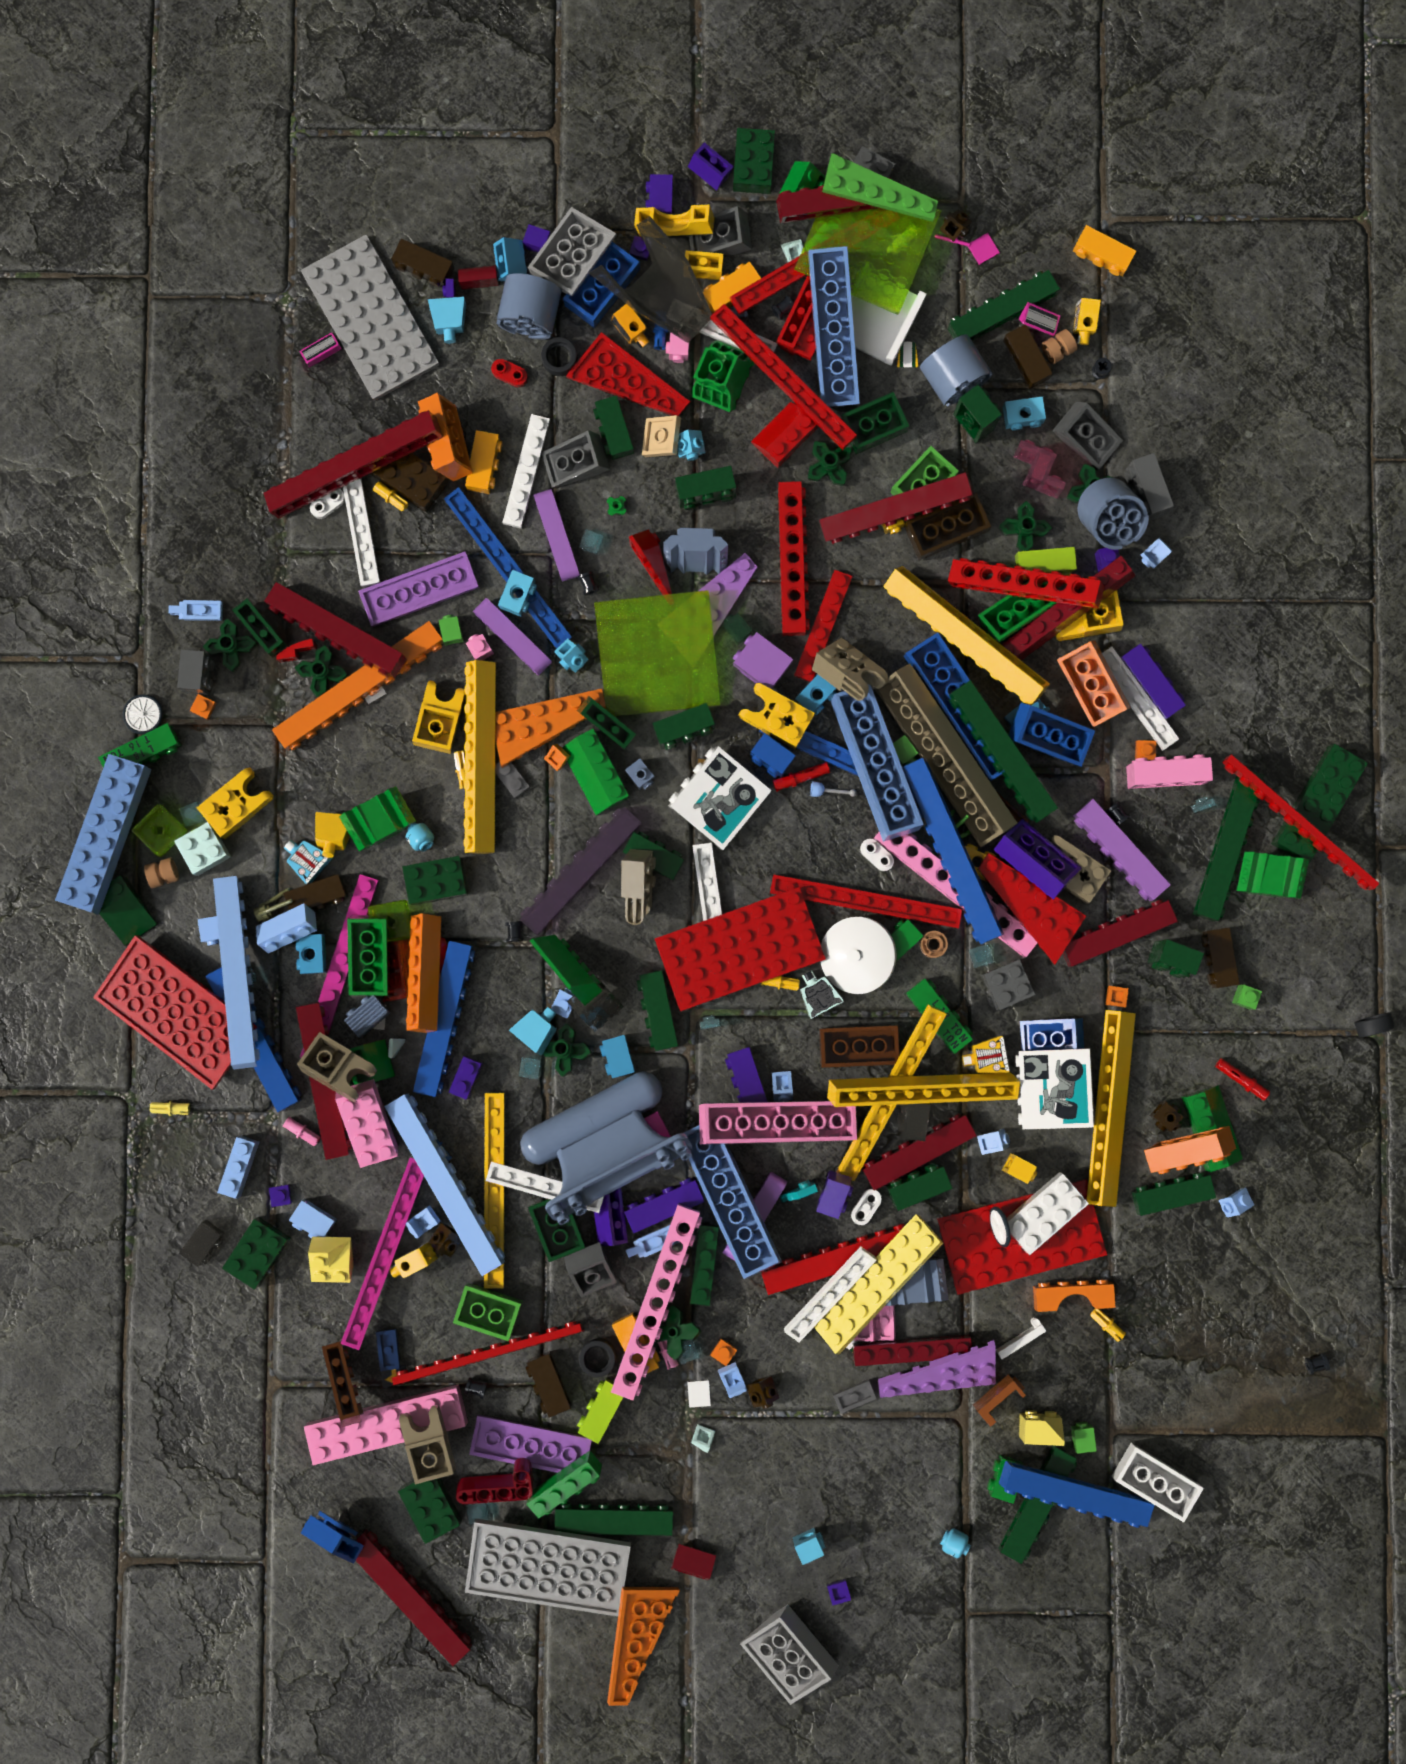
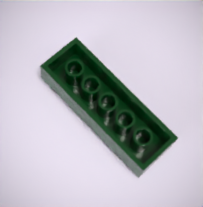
(1321, 799)

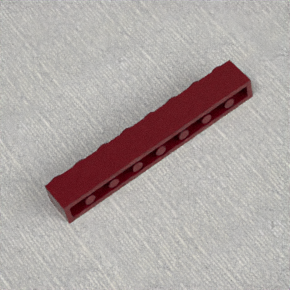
(895, 507)
(1063, 615)
(336, 630)
(327, 1111)
(411, 1599)

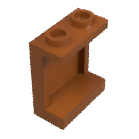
(996, 1396)

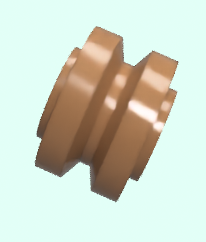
(942, 944)

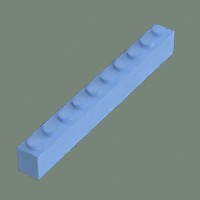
(235, 972)
(445, 1184)

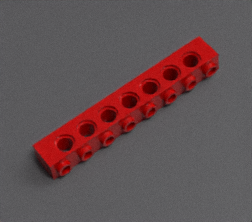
(794, 491)
(1089, 598)

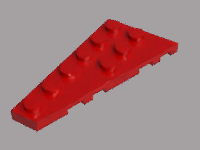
(620, 374)
(1046, 920)

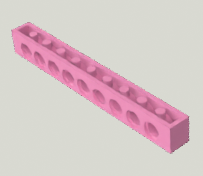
(1021, 946)
(631, 1388)

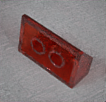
(398, 970)

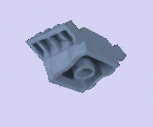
(695, 551)
(924, 1286)

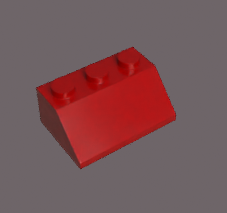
(784, 434)

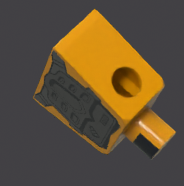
(627, 318)

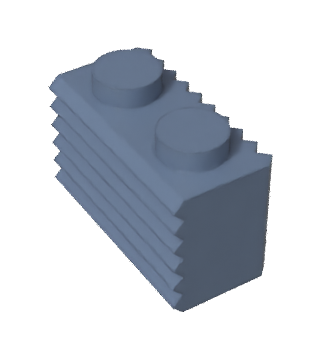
(367, 1015)

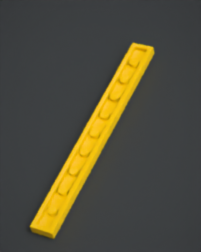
(880, 1114)
(494, 1192)

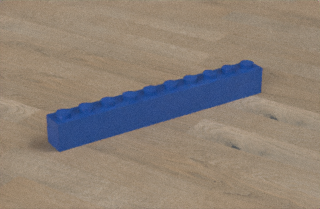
(953, 852)

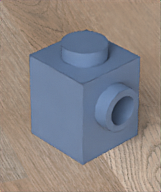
(640, 774)

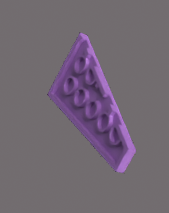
(727, 588)
(945, 1373)

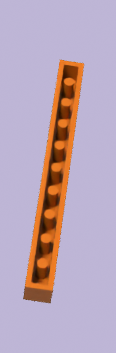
(353, 690)

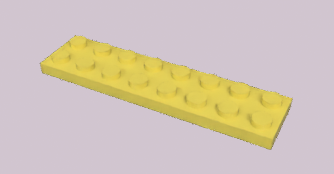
(879, 1284)

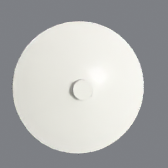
(858, 955)

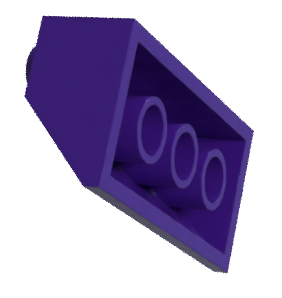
(1037, 859)

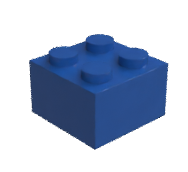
(771, 756)

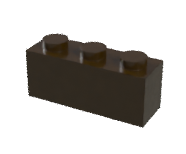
(422, 263)
(1028, 356)
(318, 893)
(1220, 958)
(548, 1384)

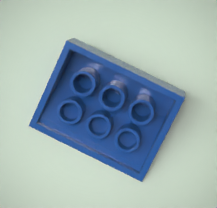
(1052, 1034)

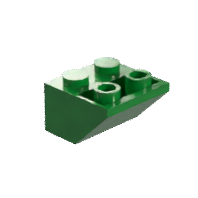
(803, 176)
(376, 1054)

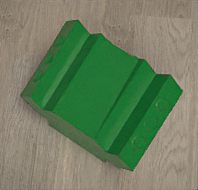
(721, 375)
(377, 819)
(1272, 875)

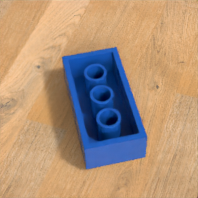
(593, 298)
(1051, 734)

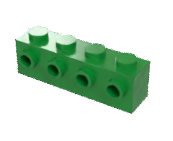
(564, 1484)

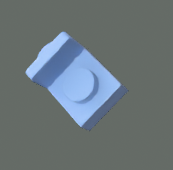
(561, 1005)
(782, 1086)
(993, 1141)

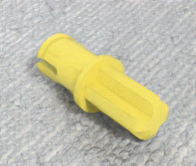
(170, 1108)

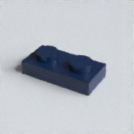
(388, 1349)

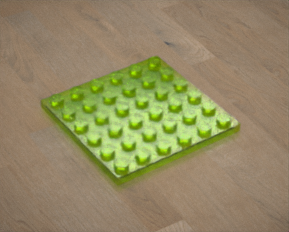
(881, 251)
(657, 653)

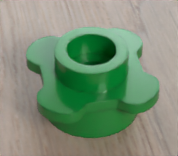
(620, 510)

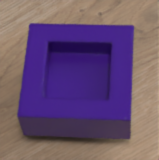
(639, 249)
(449, 289)
(280, 1195)
(838, 1592)

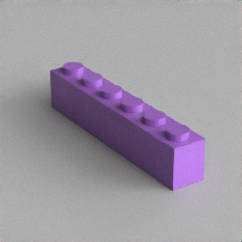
(1121, 850)

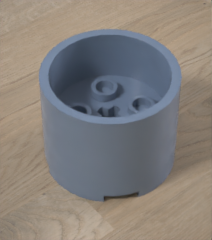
(528, 306)
(955, 369)
(1112, 513)

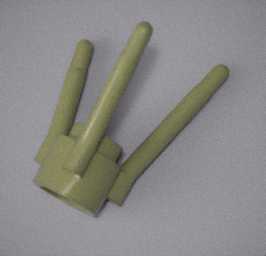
(265, 911)

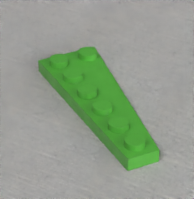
(868, 187)

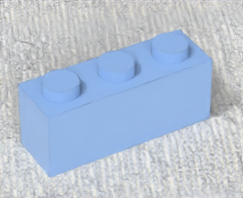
(286, 928)
(238, 1167)

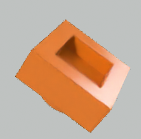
(203, 706)
(1145, 749)
(557, 757)
(1117, 996)
(723, 1352)

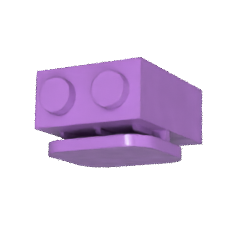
(762, 661)

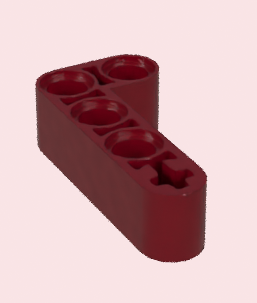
(498, 1487)

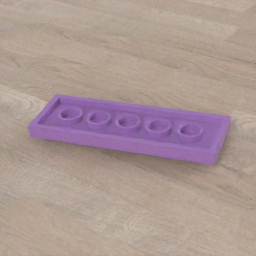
(418, 589)
(512, 1440)

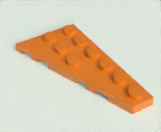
(535, 724)
(637, 1631)

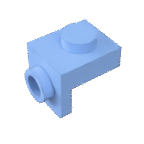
(1155, 553)
(1236, 1203)
(422, 1222)
(732, 1380)

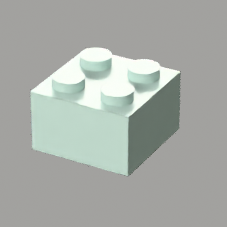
(202, 849)

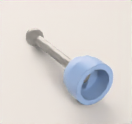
(818, 789)

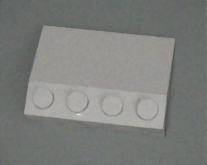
(571, 251)
(789, 1655)

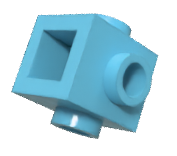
(690, 444)
(571, 655)

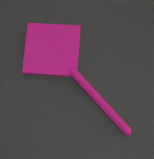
(981, 248)

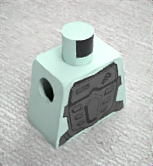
(818, 995)

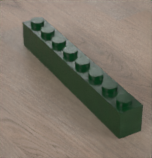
(1003, 752)
(1226, 851)

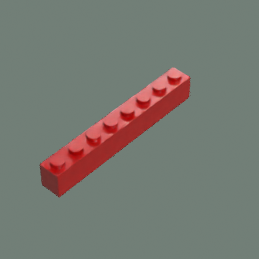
(825, 1263)

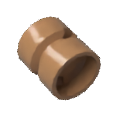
(1059, 346)
(163, 872)

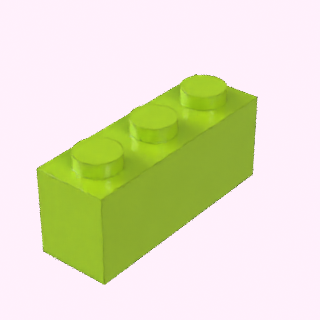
(1048, 560)
(600, 1412)

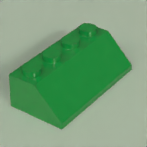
(1012, 614)
(595, 772)
(367, 955)
(567, 967)
(1208, 1112)

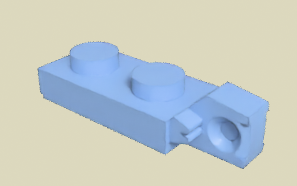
(198, 610)
(649, 1243)

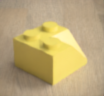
(331, 1259)
(1041, 1428)

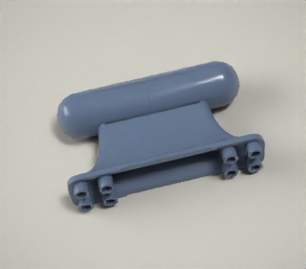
(603, 1144)

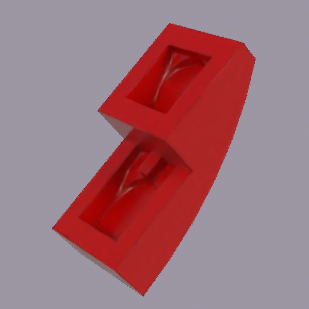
(291, 652)

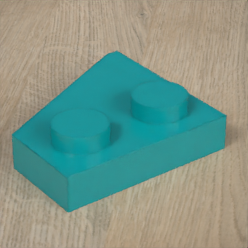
(805, 1188)

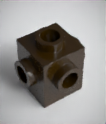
(956, 225)
(1160, 1116)
(445, 1240)
(762, 1392)

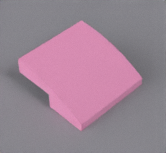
(880, 1327)

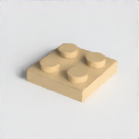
(661, 436)

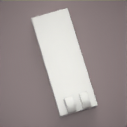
(1022, 1339)

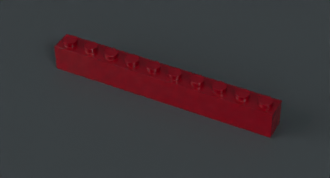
(353, 464)

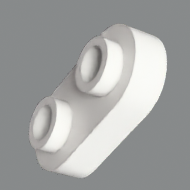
(328, 504)
(876, 855)
(865, 1206)

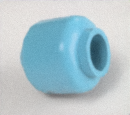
(419, 837)
(955, 1543)

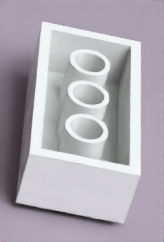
(1045, 1213)
(1157, 1482)

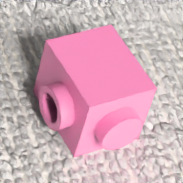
(677, 349)
(479, 647)

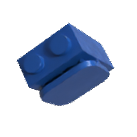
(333, 1536)

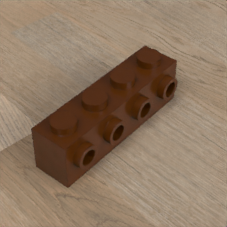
(342, 1387)

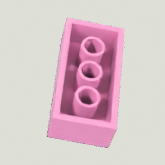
(1170, 772)
(368, 1125)

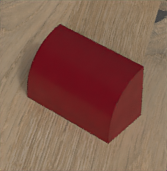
(478, 277)
(693, 1562)

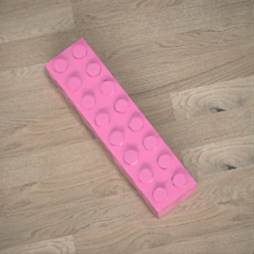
(776, 1122)
(381, 1425)

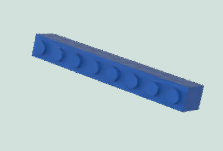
(437, 1043)
(269, 1067)
(1075, 1494)

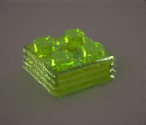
(147, 830)
(397, 911)

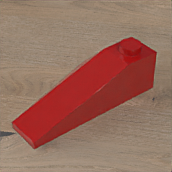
(648, 551)

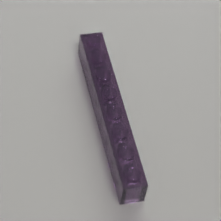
(580, 871)

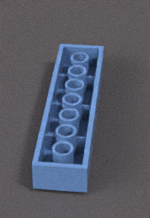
(833, 326)
(877, 765)
(103, 834)
(732, 1206)

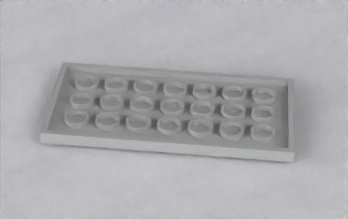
(370, 317)
(547, 1567)

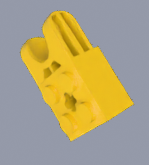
(1093, 624)
(440, 714)
(772, 717)
(240, 804)

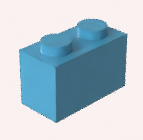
(509, 257)
(617, 1056)

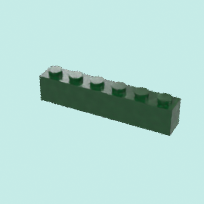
(1005, 307)
(1034, 1513)
(614, 1519)

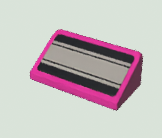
(1040, 318)
(320, 350)

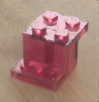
(1040, 465)

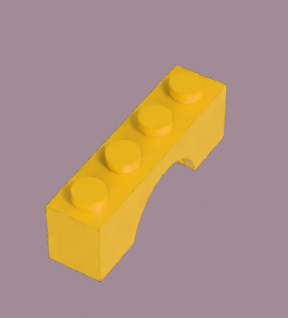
(695, 221)

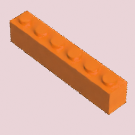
(423, 973)

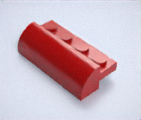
(798, 331)

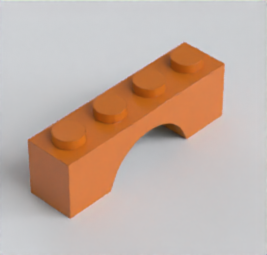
(1048, 1296)

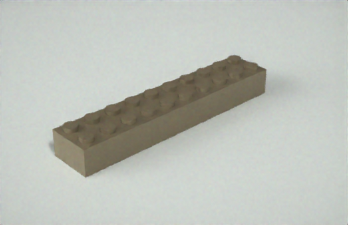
(946, 755)

